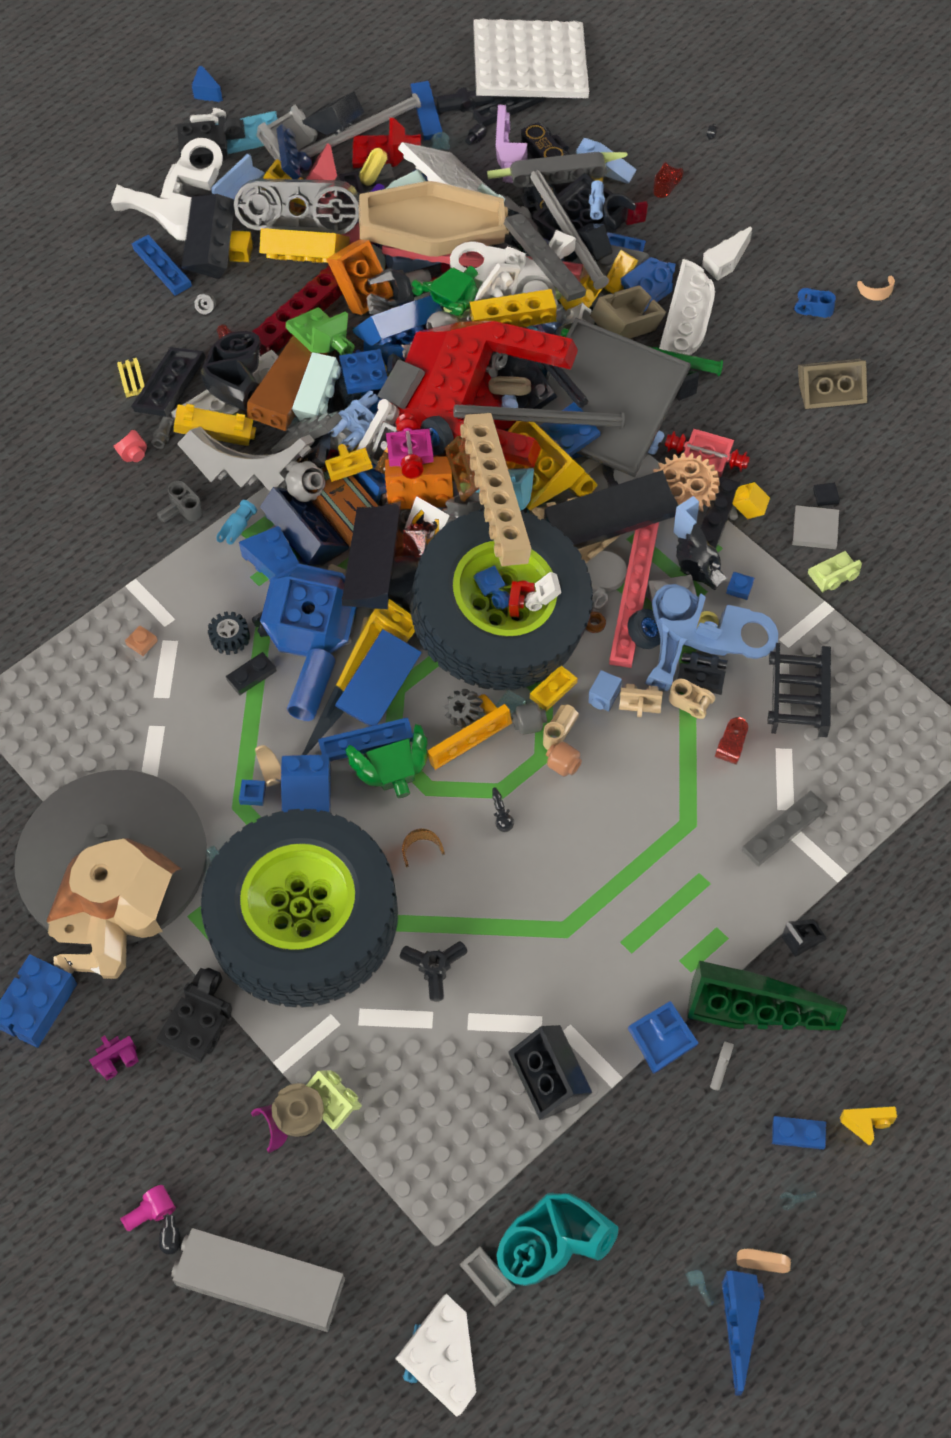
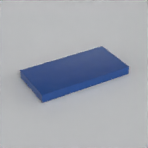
(378, 679)

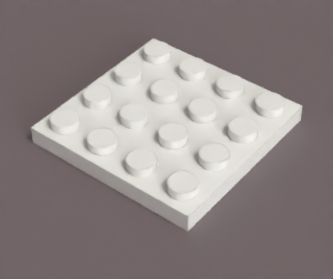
(440, 166)

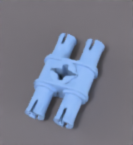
(356, 419)

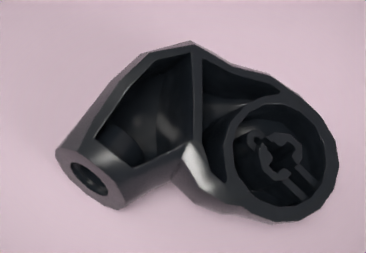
(231, 368)

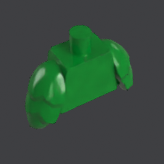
(392, 764)

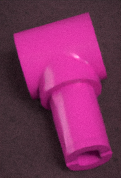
(154, 1206)

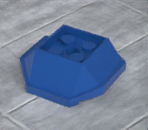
(298, 632)

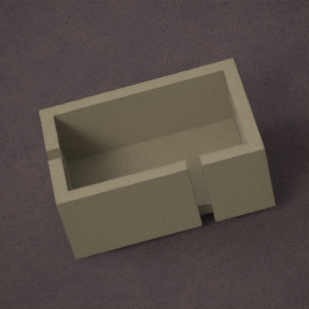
(624, 310)

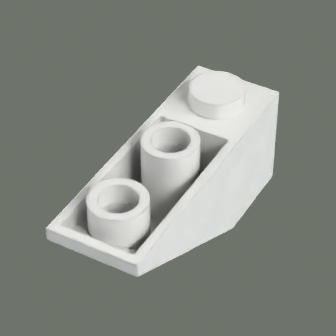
(725, 256)

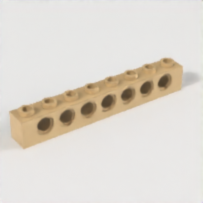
(495, 490)

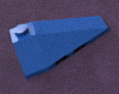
(742, 1304)

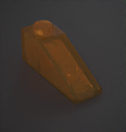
(460, 468)

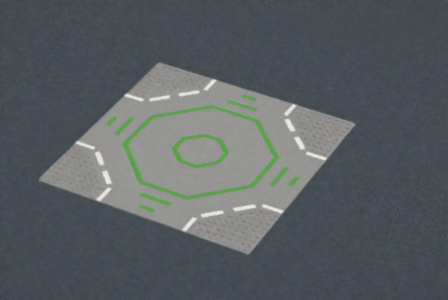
(567, 916)

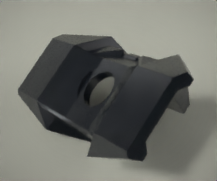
(402, 286)

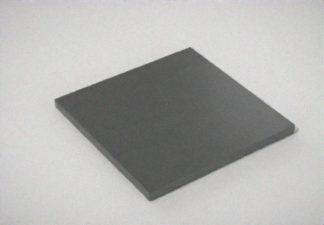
(620, 378)

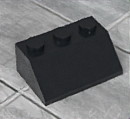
(336, 115)
(549, 1071)

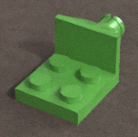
(320, 332)

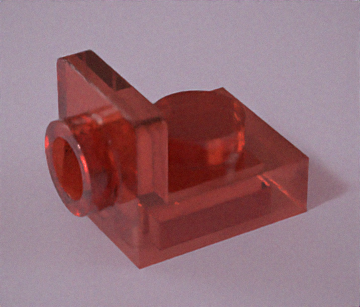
(414, 540)

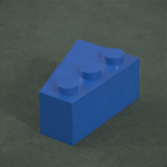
(269, 552)

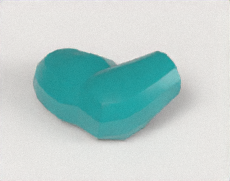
(549, 1234)

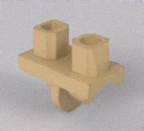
(640, 700)

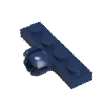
(291, 159)

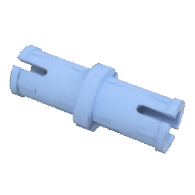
(597, 200)

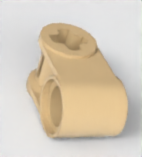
(692, 698)

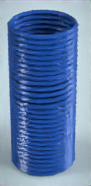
(311, 685)

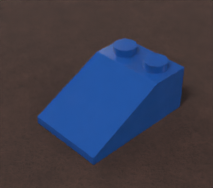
(306, 782)

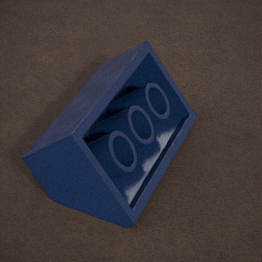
(303, 527)

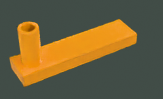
(493, 721)

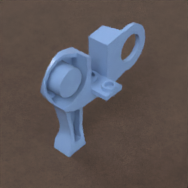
(677, 618)

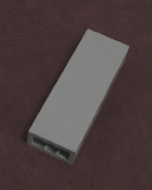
(258, 1279)

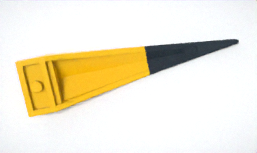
(396, 622)

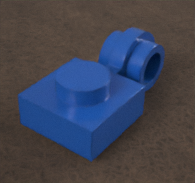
(491, 582)

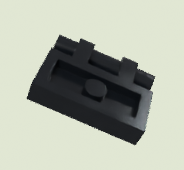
(704, 677)

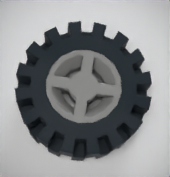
(226, 626)

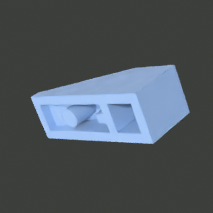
(616, 169)

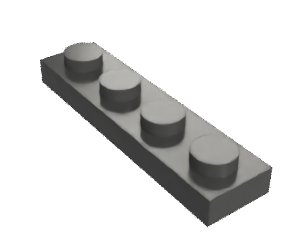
(784, 828)

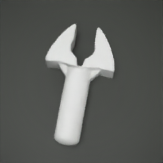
(208, 117)

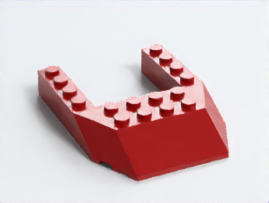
(455, 365)

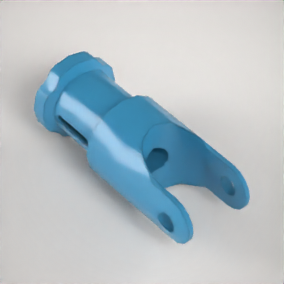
(236, 522)

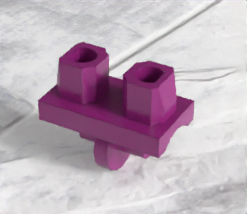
(112, 1052)

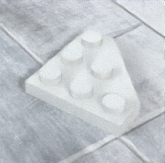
(442, 1355)

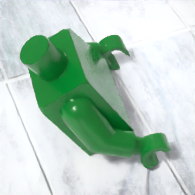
(451, 290)

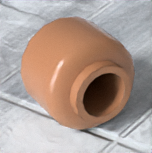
(563, 759)

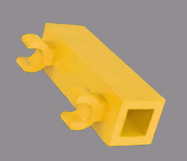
(218, 425)

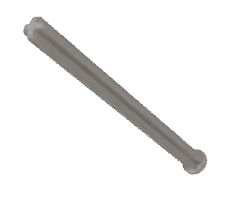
(364, 125)
(567, 227)

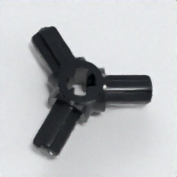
(434, 975)

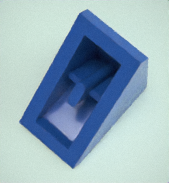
(205, 87)

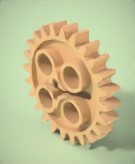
(685, 484)

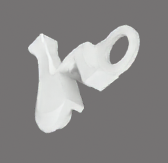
(173, 206)
(530, 276)

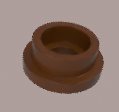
(598, 618)

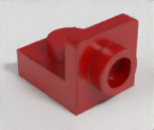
(517, 596)

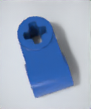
(817, 303)

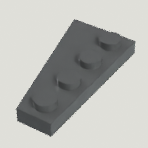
(315, 427)

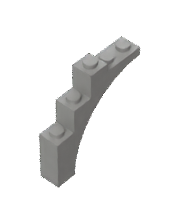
(246, 469)

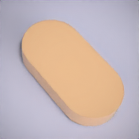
(763, 1260)

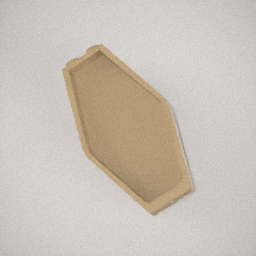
(431, 218)

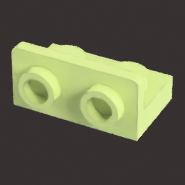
(835, 571)
(336, 1098)

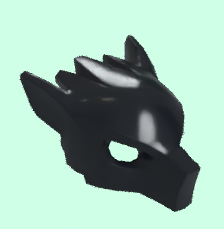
(697, 554)

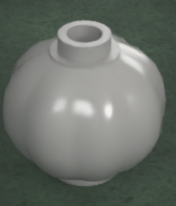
(300, 482)

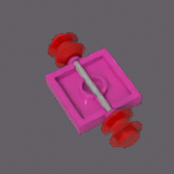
(409, 446)

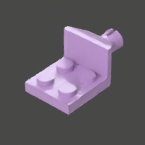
(507, 152)

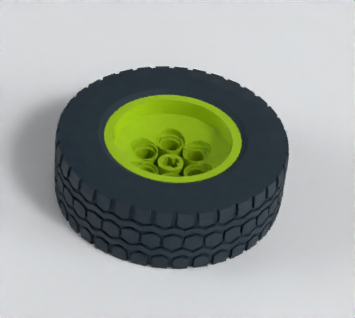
(464, 638)
(265, 867)

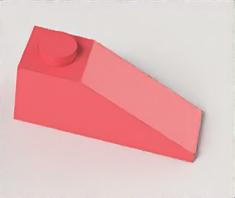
(323, 167)

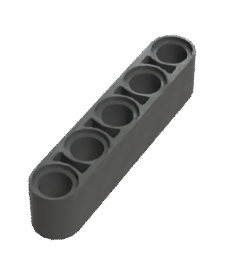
(559, 168)

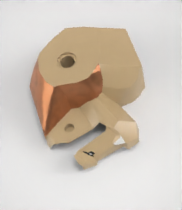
(104, 898)

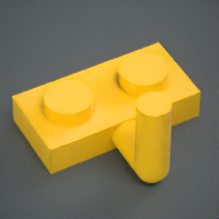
(348, 463)

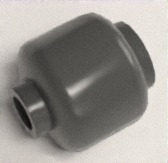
(529, 718)

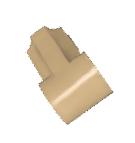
(559, 725)

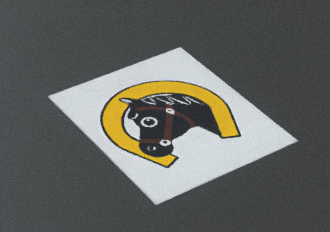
(428, 516)

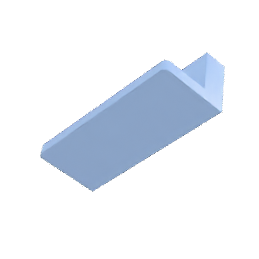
(236, 177)

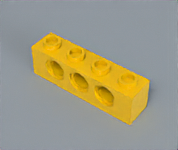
(517, 309)

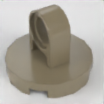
(298, 1110)

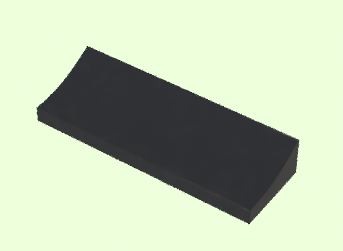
(614, 510)
(372, 556)

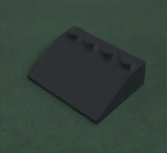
(577, 207)

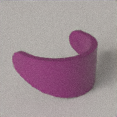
(277, 1136)

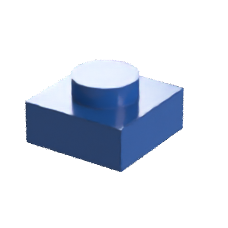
(740, 585)
(252, 792)

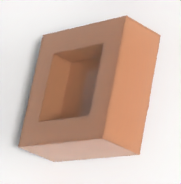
(141, 640)

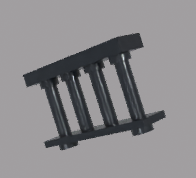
(821, 681)

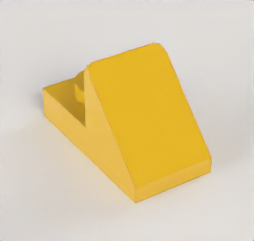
(861, 1121)

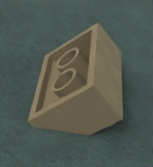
(833, 383)

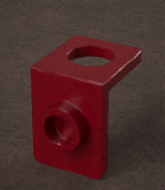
(637, 215)

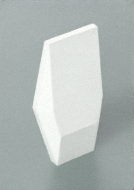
(499, 283)

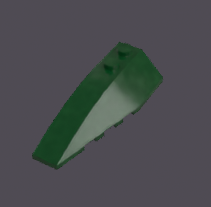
(742, 997)

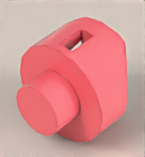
(131, 447)

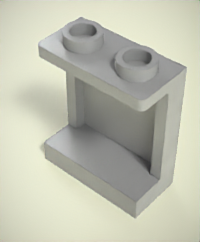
(304, 135)

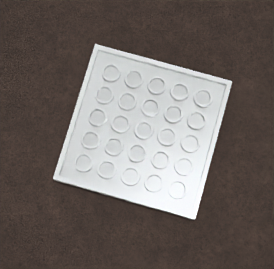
(530, 58)

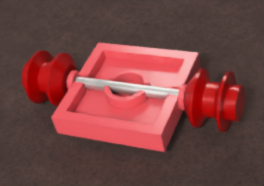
(710, 447)

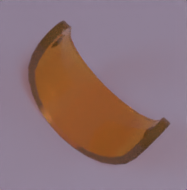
(420, 834)

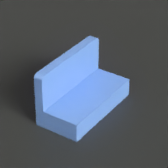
(686, 517)

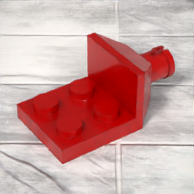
(389, 143)

